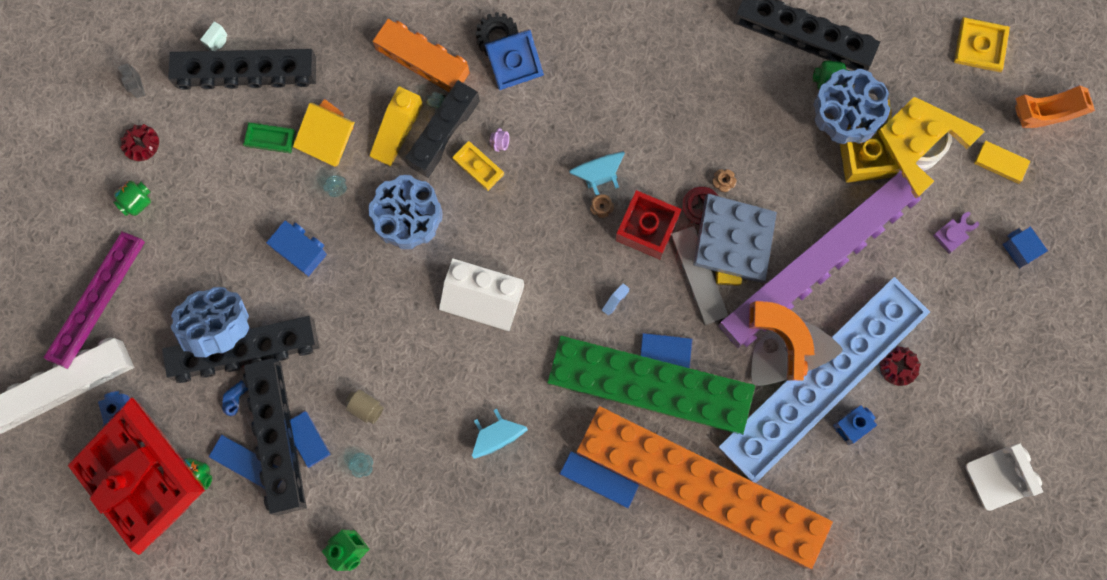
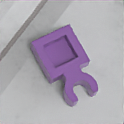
(954, 234)

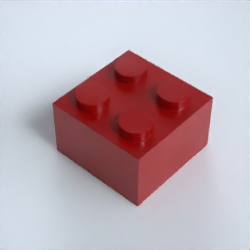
(648, 224)

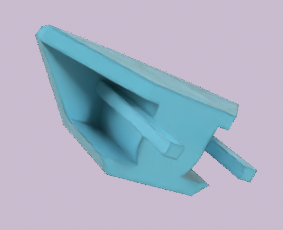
(599, 170)
(496, 436)

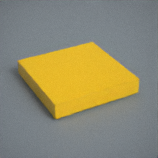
(981, 44)
(323, 134)

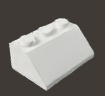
(481, 294)

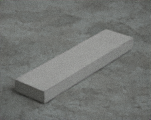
(699, 279)

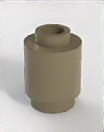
(364, 406)

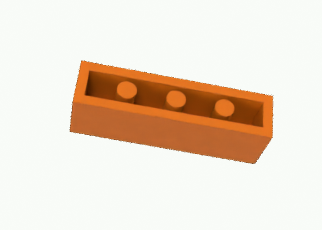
(420, 55)

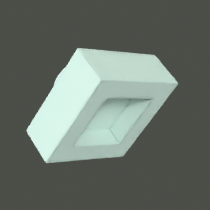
(214, 37)

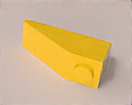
(396, 125)

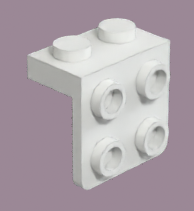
(1004, 477)

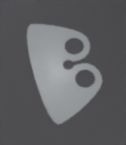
(772, 367)

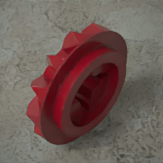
(139, 153)
(691, 200)
(889, 369)

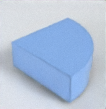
(615, 298)

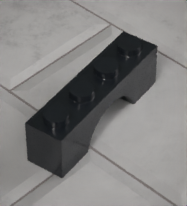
(431, 143)

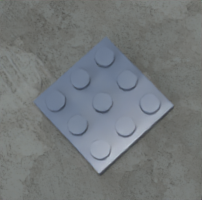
(735, 238)

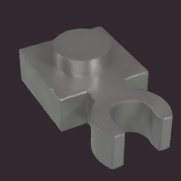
(132, 80)

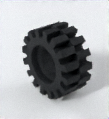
(494, 23)

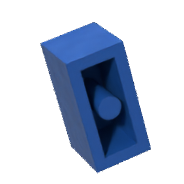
(297, 248)

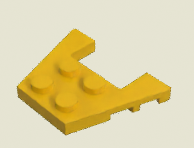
(916, 131)

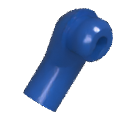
(231, 398)

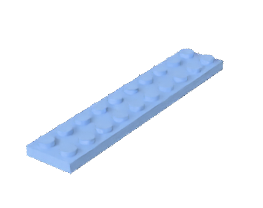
(802, 404)

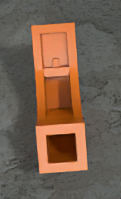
(1055, 108)
(792, 331)

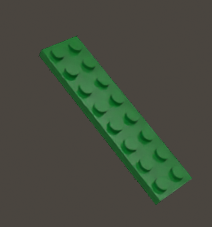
(652, 385)

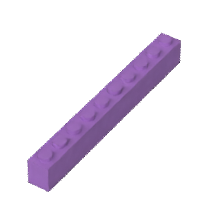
(824, 255)

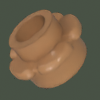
(724, 186)
(601, 212)

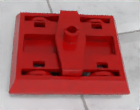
(129, 479)

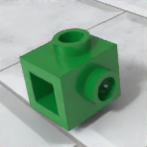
(345, 550)

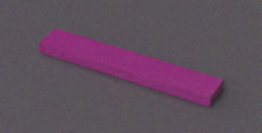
(94, 300)

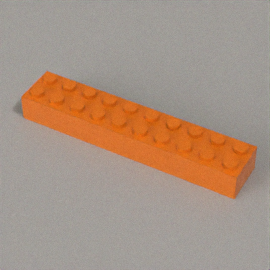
(705, 488)

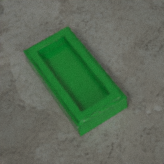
(269, 138)

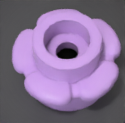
(499, 140)

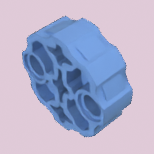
(840, 102)
(382, 215)
(210, 321)

